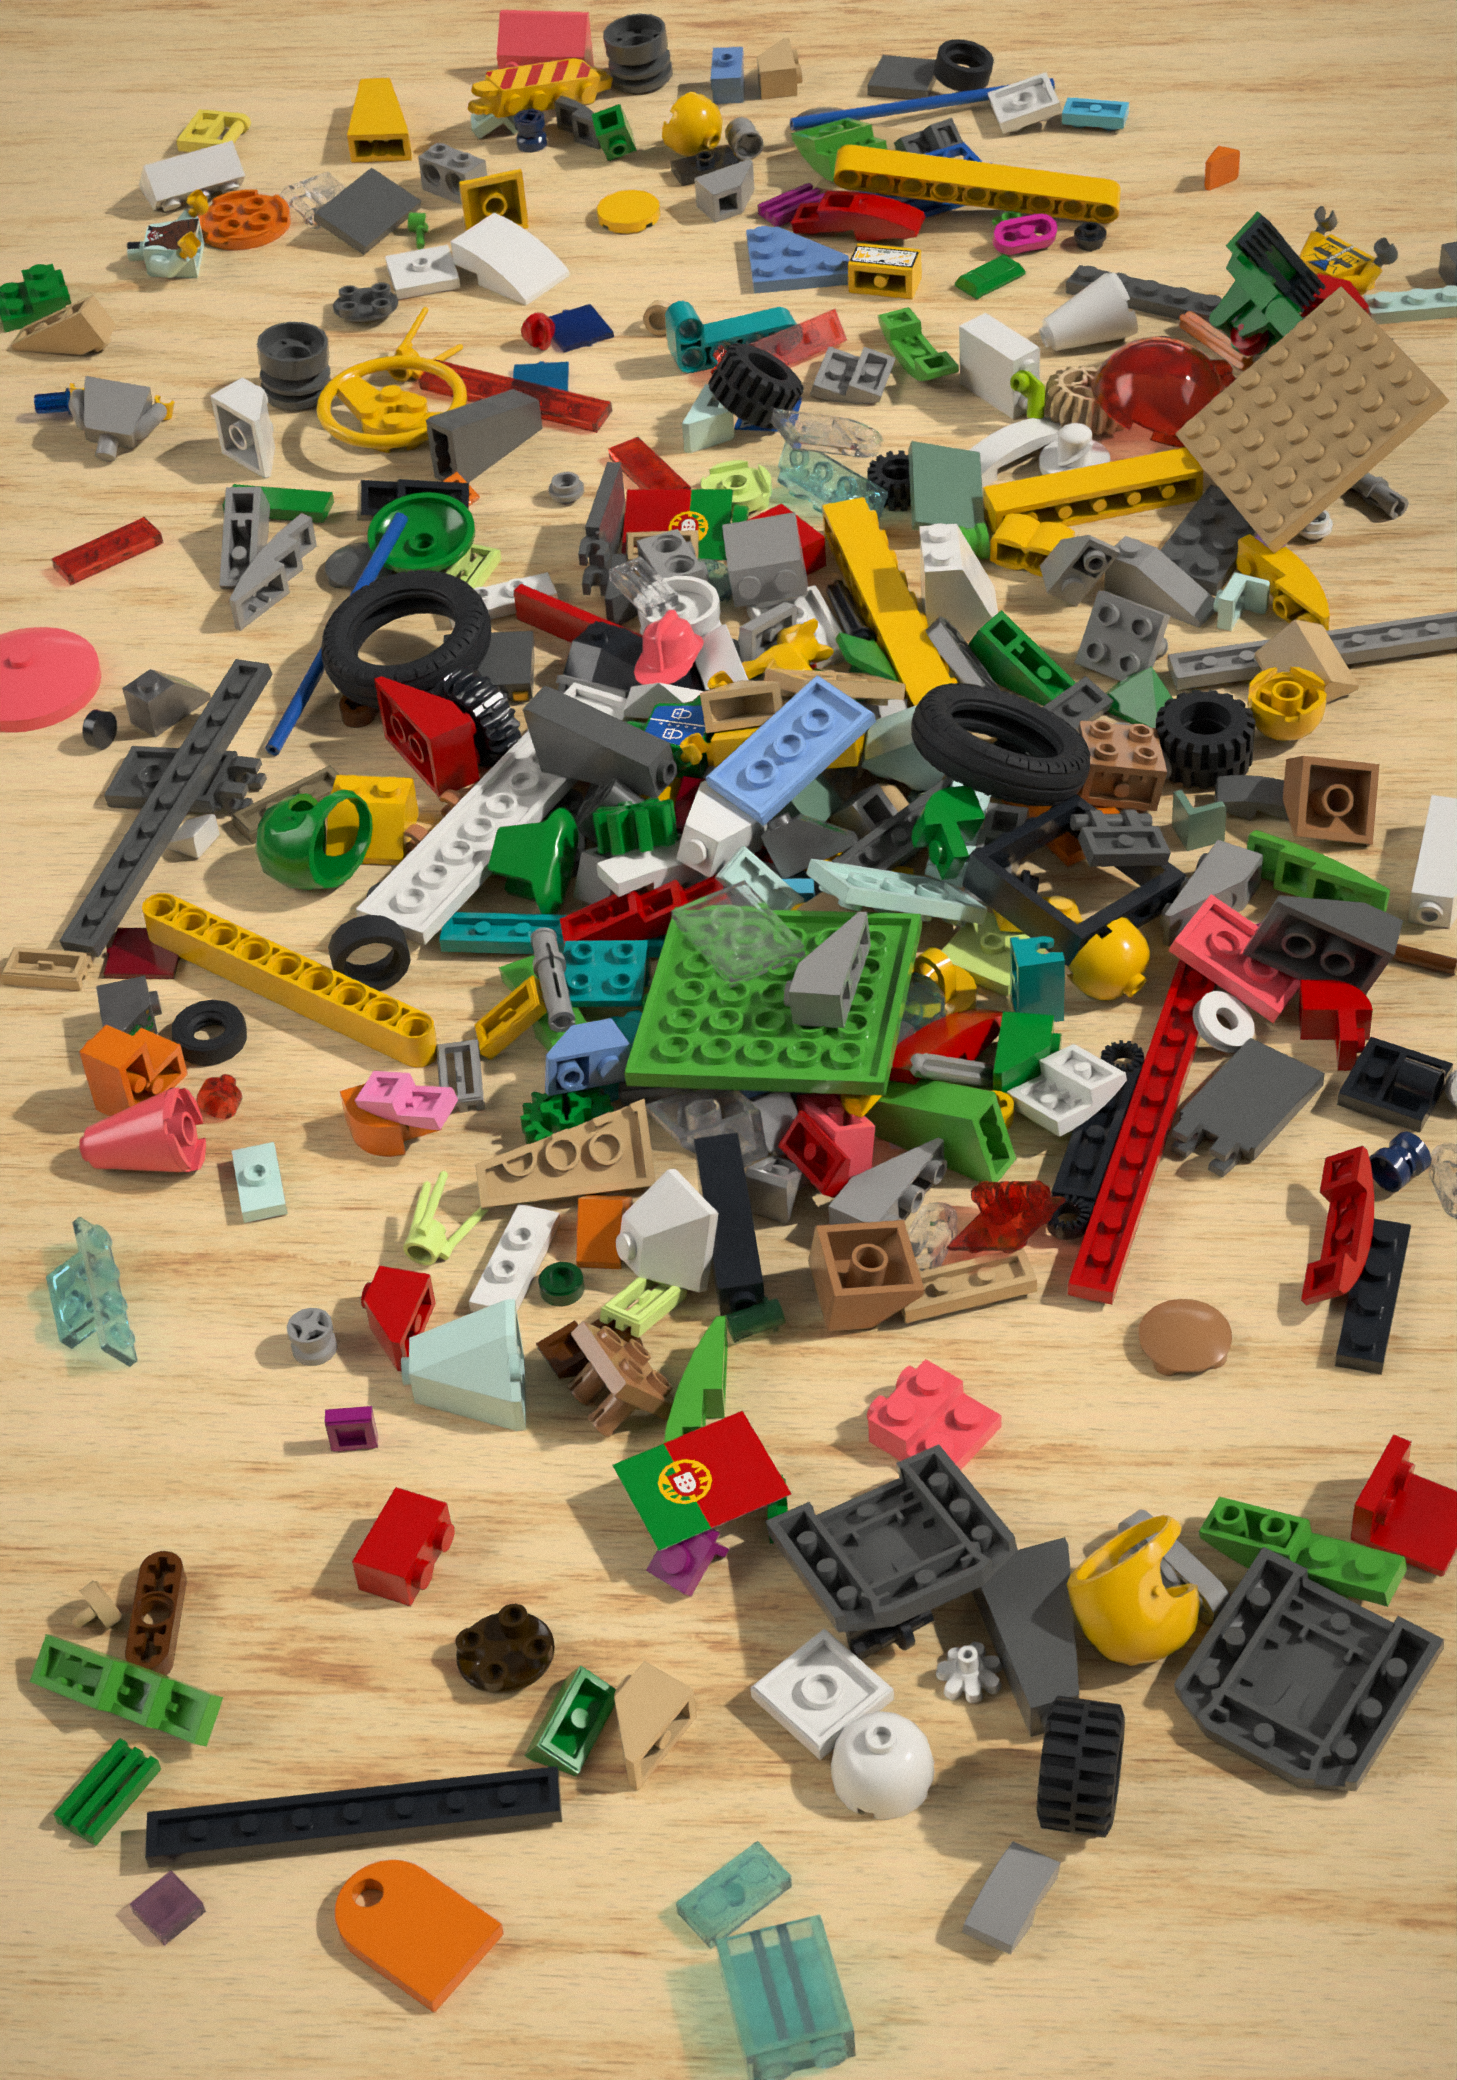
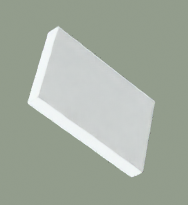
(809, 607)

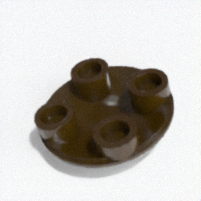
(505, 1651)

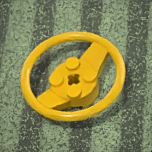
(386, 416)

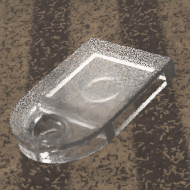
(826, 434)

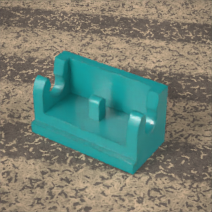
(1037, 978)

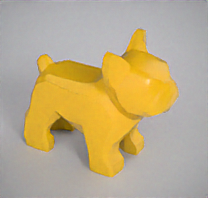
(794, 651)

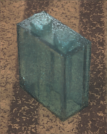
(786, 1999)

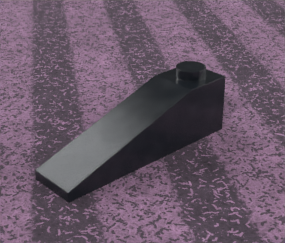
(609, 657)

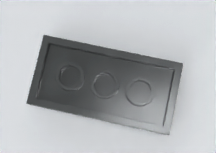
(1208, 540)

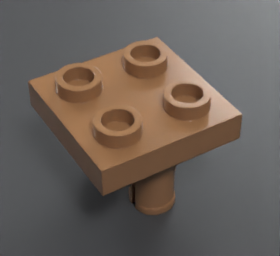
(625, 1372)

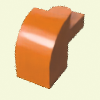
(373, 1132)

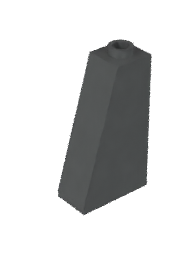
(481, 433)
(595, 746)
(1033, 1628)

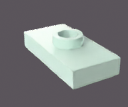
(761, 878)
(259, 1182)

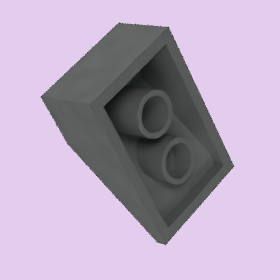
(1326, 940)

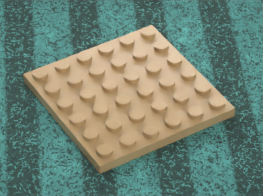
(1310, 418)

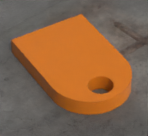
(417, 1933)

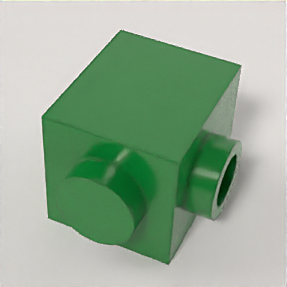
(613, 132)

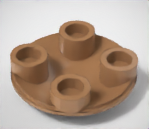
(1185, 1336)

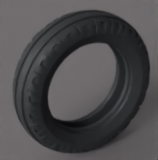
(395, 598)
(943, 740)

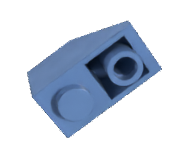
(587, 1058)

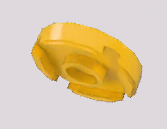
(628, 211)

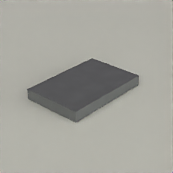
(367, 211)

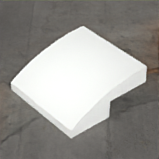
(1068, 1090)

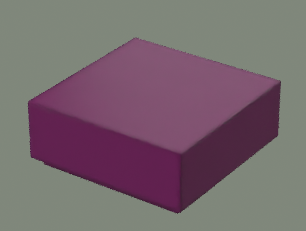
(351, 1428)

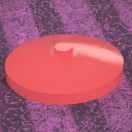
(44, 677)

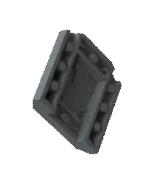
(896, 1545)
(1304, 1677)

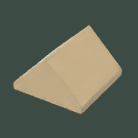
(1310, 648)

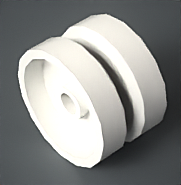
(697, 605)

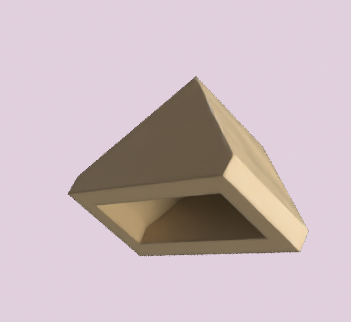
(740, 705)

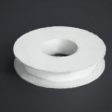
(1213, 1032)

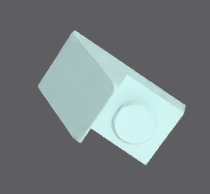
(707, 423)

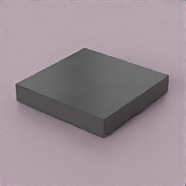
(902, 77)

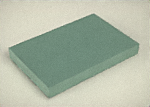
(945, 486)

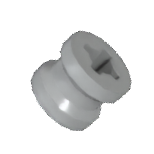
(312, 1336)

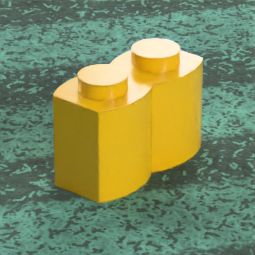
(1025, 542)

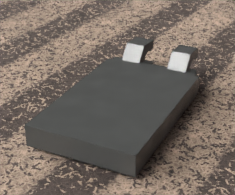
(603, 529)
(224, 788)
(1245, 1105)

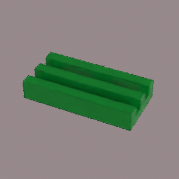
(101, 1786)

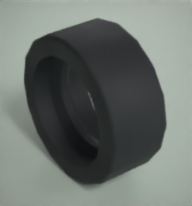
(965, 53)
(365, 931)

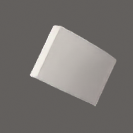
(508, 259)

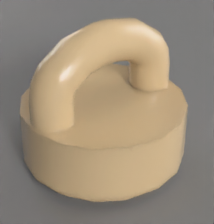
(655, 317)
(99, 1605)

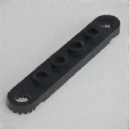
(1092, 1148)

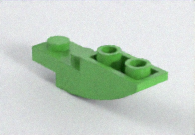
(1338, 1565)

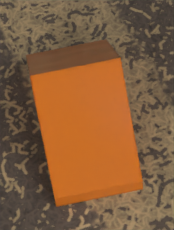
(598, 1228)

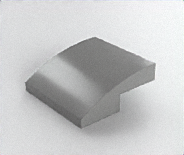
(851, 377)

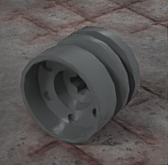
(638, 53)
(293, 364)

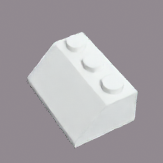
(208, 169)

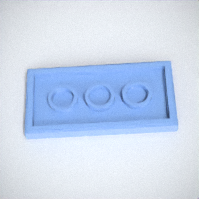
(790, 750)

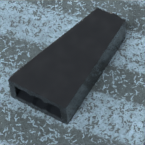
(735, 1247)

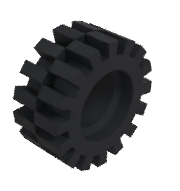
(893, 476)

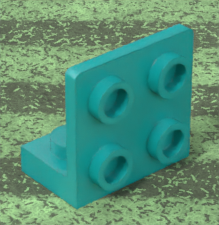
(607, 972)

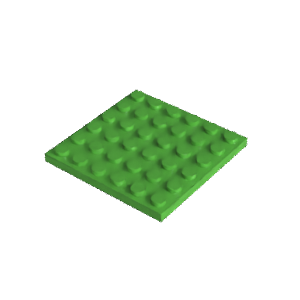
(744, 1036)

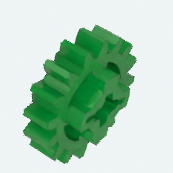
(550, 1113)

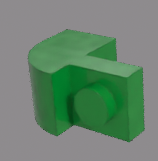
(945, 824)

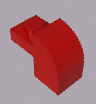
(1335, 1013)

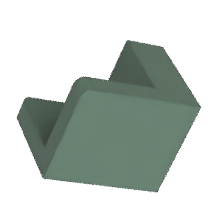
(1198, 825)

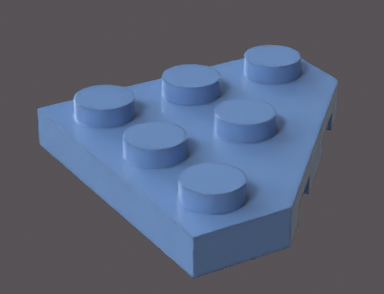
(792, 262)

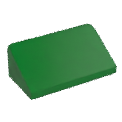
(573, 1722)

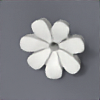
(969, 1672)

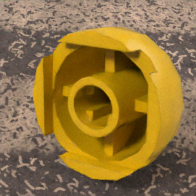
(694, 125)
(1287, 703)
(1112, 963)

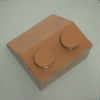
(1331, 799)
(863, 1272)

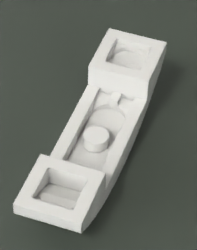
(1013, 443)

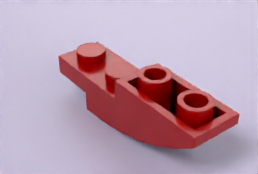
(866, 214)

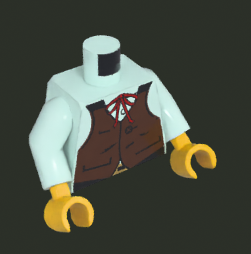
(175, 246)

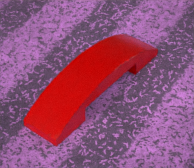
(1349, 1226)

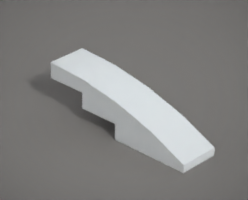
(647, 869)

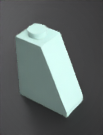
(472, 1367)

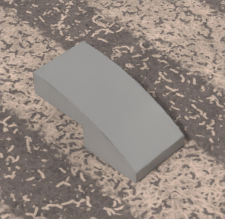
(1010, 1897)

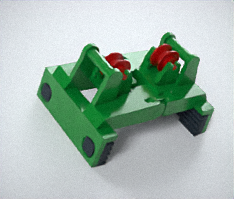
(1267, 288)

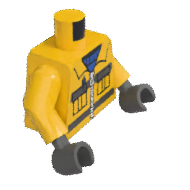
(1342, 260)

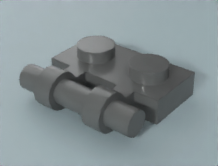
(1120, 839)

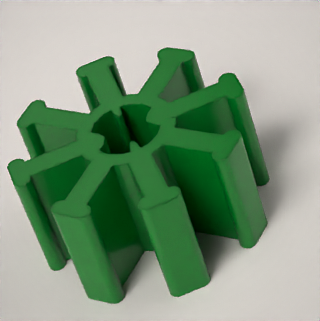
(635, 826)

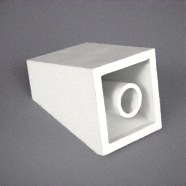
(954, 580)

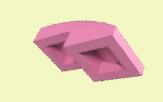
(400, 1100)

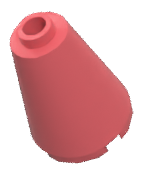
(148, 1136)

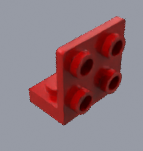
(1406, 1512)

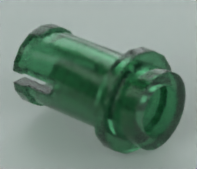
(755, 1319)

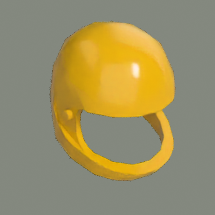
(1126, 1604)

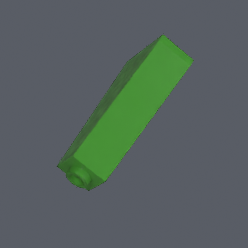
(960, 1115)

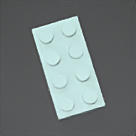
(895, 892)

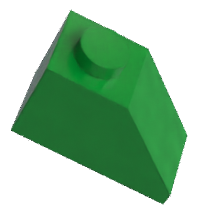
(1021, 1044)

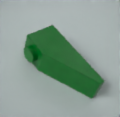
(1018, 661)

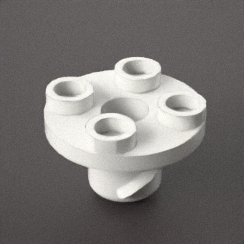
(1072, 450)

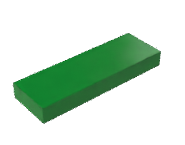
(289, 503)

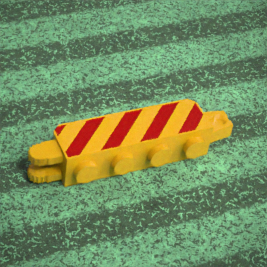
(537, 87)

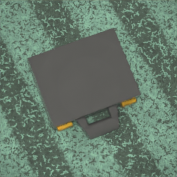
(510, 663)

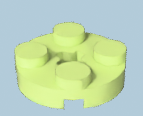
(753, 484)

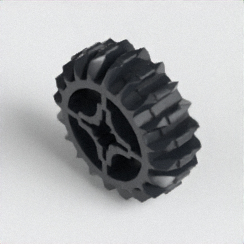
(488, 708)

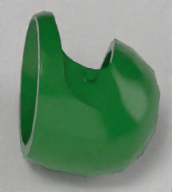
(294, 841)

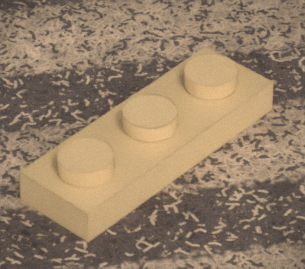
(972, 1284)

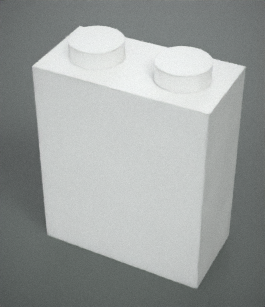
(990, 358)

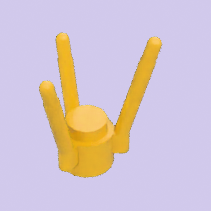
(406, 349)

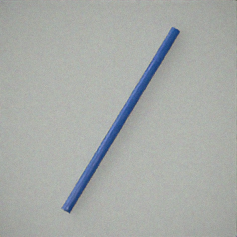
(895, 108)
(317, 668)

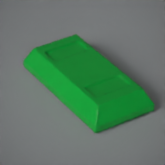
(990, 276)

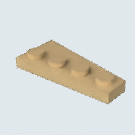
(589, 1159)

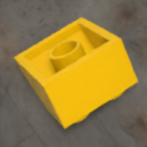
(392, 808)

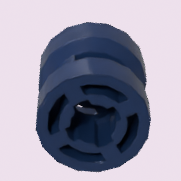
(530, 130)
(1403, 1158)

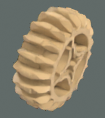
(1071, 401)

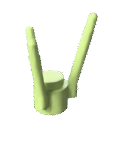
(427, 1236)

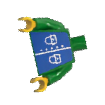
(684, 729)

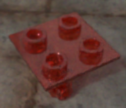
(1007, 1216)

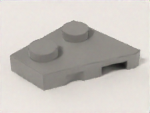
(762, 632)

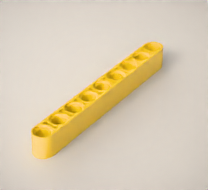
(977, 184)
(291, 980)

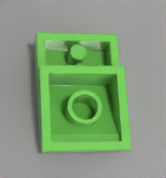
(822, 142)

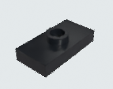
(702, 163)

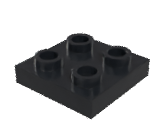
(1395, 1084)

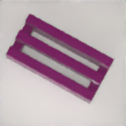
(784, 206)

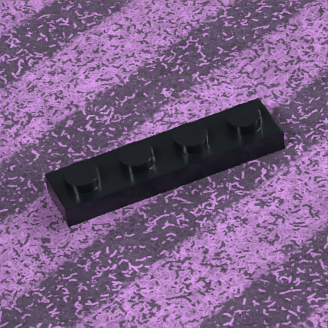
(1374, 1300)

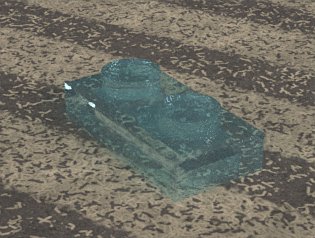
(734, 1894)

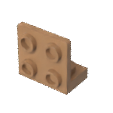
(1124, 765)

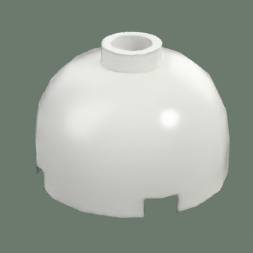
(882, 1765)

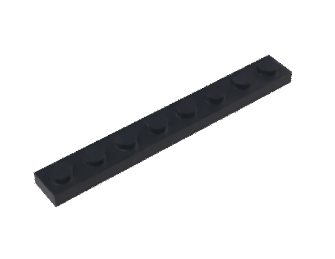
(353, 1817)

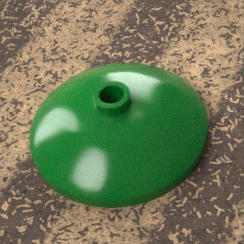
(435, 536)

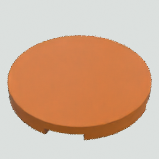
(244, 220)

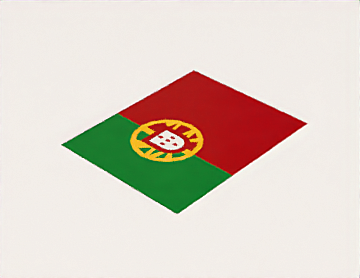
(682, 510)
(701, 1480)

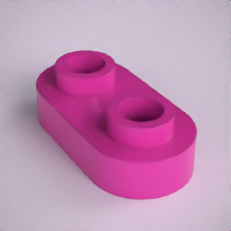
(1023, 233)

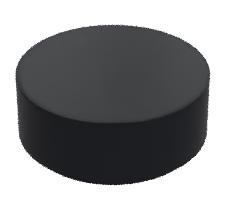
(99, 728)

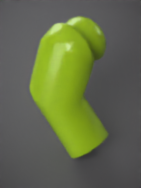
(1032, 389)

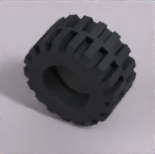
(754, 384)
(1206, 737)
(1080, 1766)

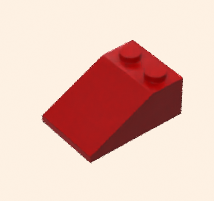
(429, 735)

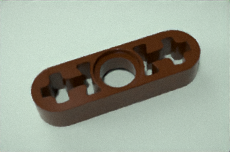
(148, 1598)

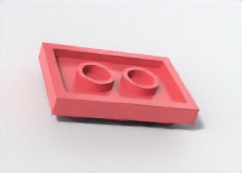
(1215, 947)

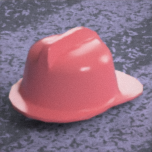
(667, 650)

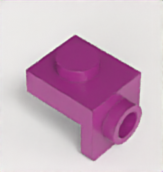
(687, 1561)

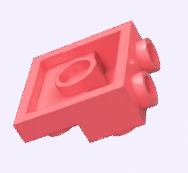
(930, 1411)

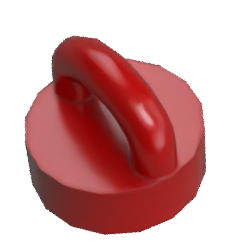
(538, 330)

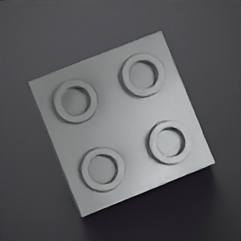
(1122, 637)

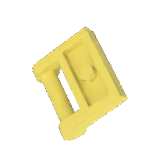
(208, 126)

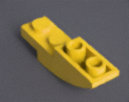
(1291, 581)

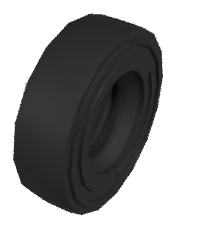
(206, 1014)

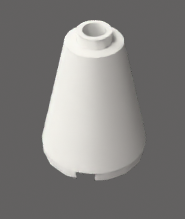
(1091, 316)

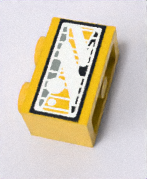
(884, 271)

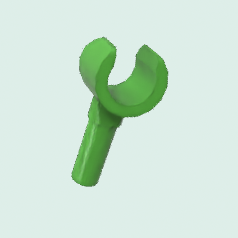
(417, 224)

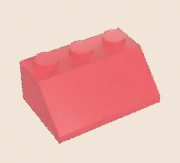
(542, 37)

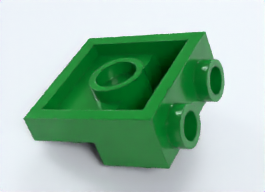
(34, 298)

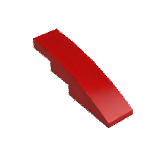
(633, 914)
(955, 1036)

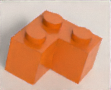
(129, 1067)

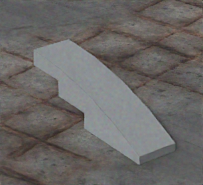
(268, 574)

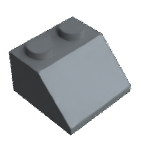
(765, 559)

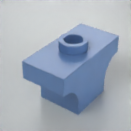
(727, 75)

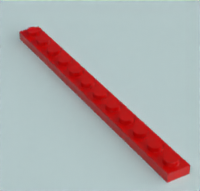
(1140, 1141)

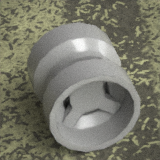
(744, 138)

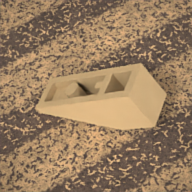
(69, 330)

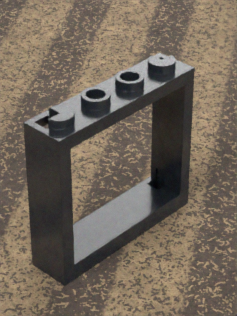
(1036, 916)

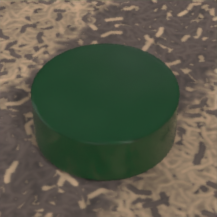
(561, 1284)

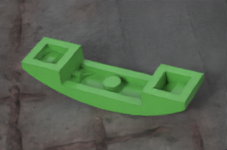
(912, 349)

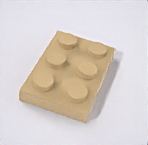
(858, 686)

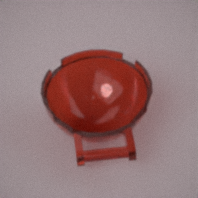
(1159, 385)

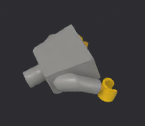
(116, 414)

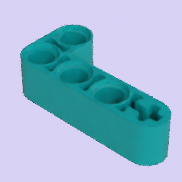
(695, 342)

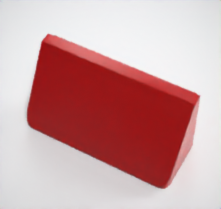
(816, 1155)

